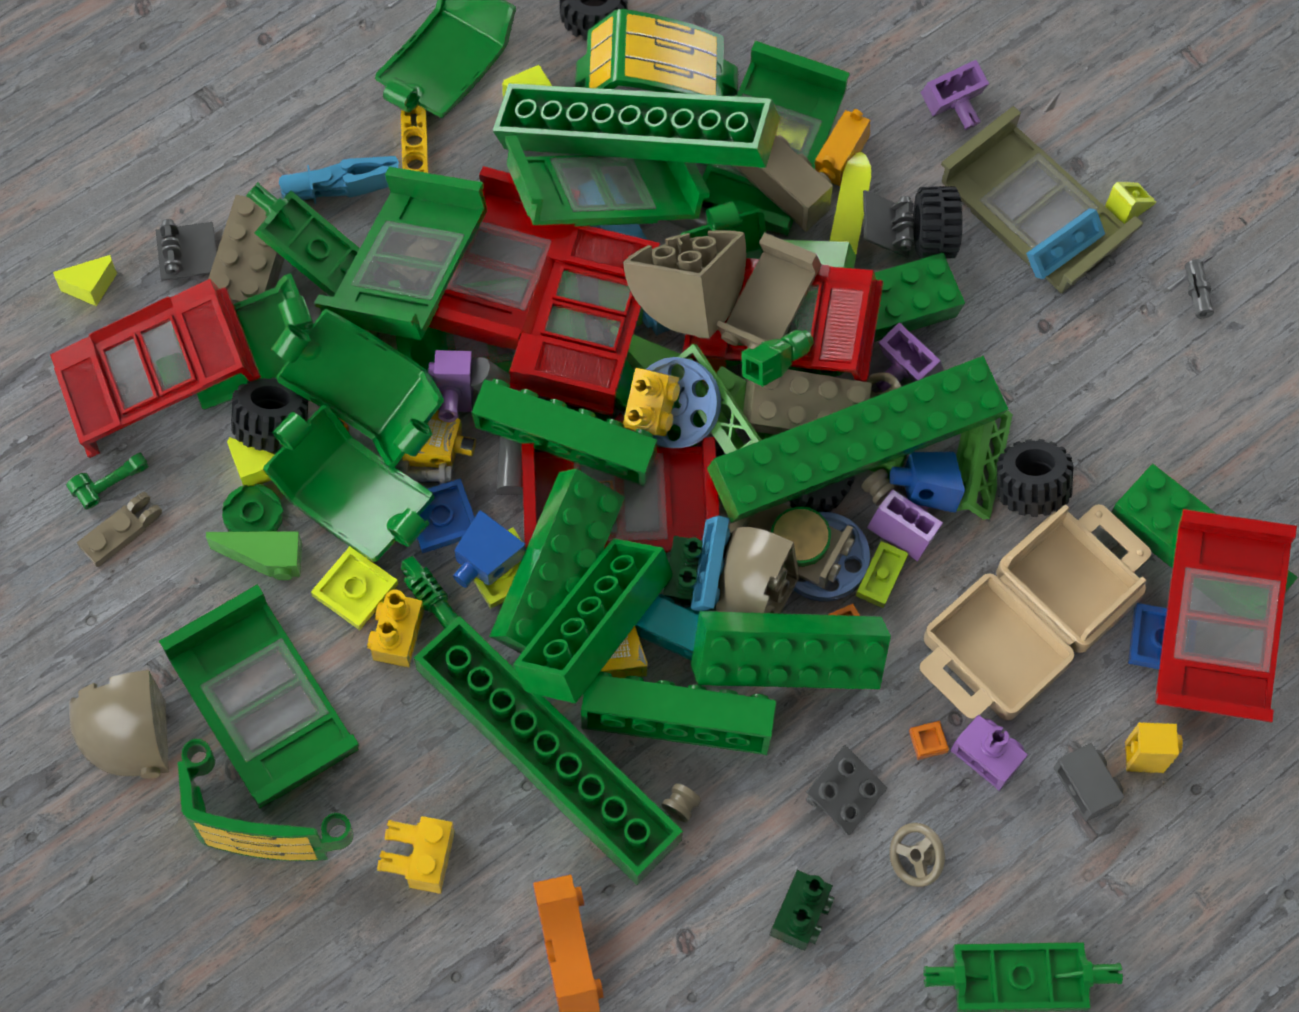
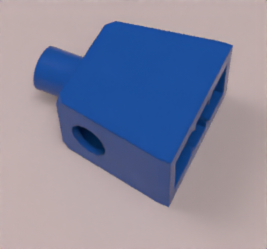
(931, 480)
(486, 551)

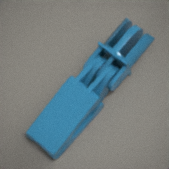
(348, 178)

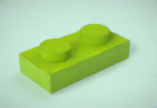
(882, 574)

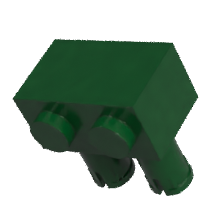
(684, 565)
(801, 910)

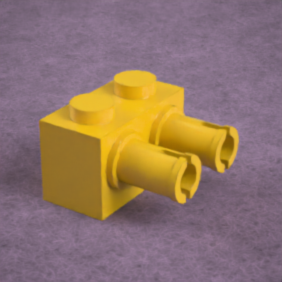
(651, 402)
(396, 629)
(428, 862)

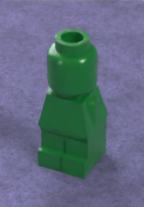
(774, 357)

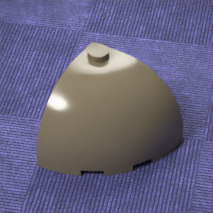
(689, 280)
(757, 572)
(122, 725)

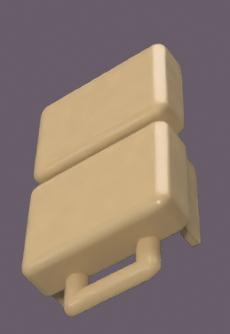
(1021, 627)

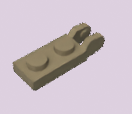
(118, 530)

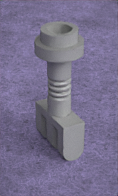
(443, 474)

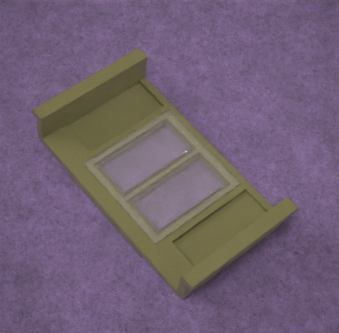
(1028, 196)

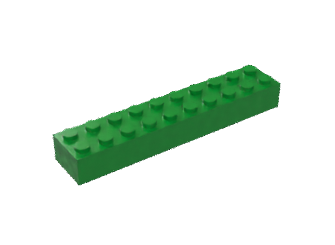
(639, 124)
(856, 439)
(549, 750)

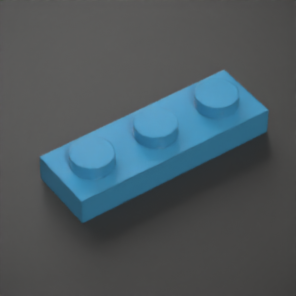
(1065, 243)
(710, 564)

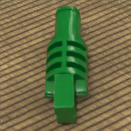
(427, 589)

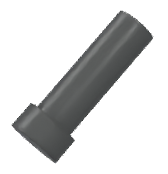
(1107, 262)

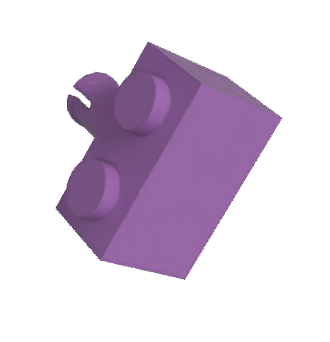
(955, 91)
(907, 356)
(453, 378)
(905, 524)
(989, 751)

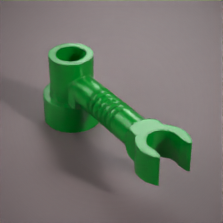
(87, 490)

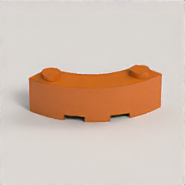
(566, 945)

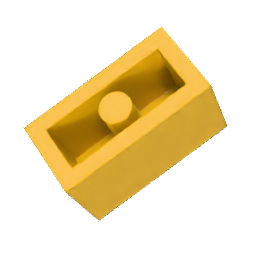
(1152, 747)

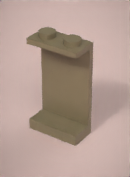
(771, 294)
(824, 569)

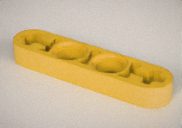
(419, 151)

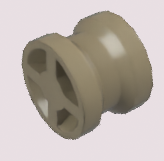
(878, 486)
(681, 802)

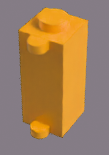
(843, 143)

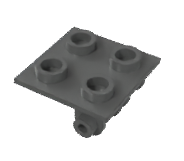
(889, 223)
(185, 249)
(846, 790)

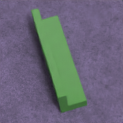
(723, 430)
(972, 456)

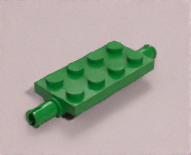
(304, 238)
(1022, 977)

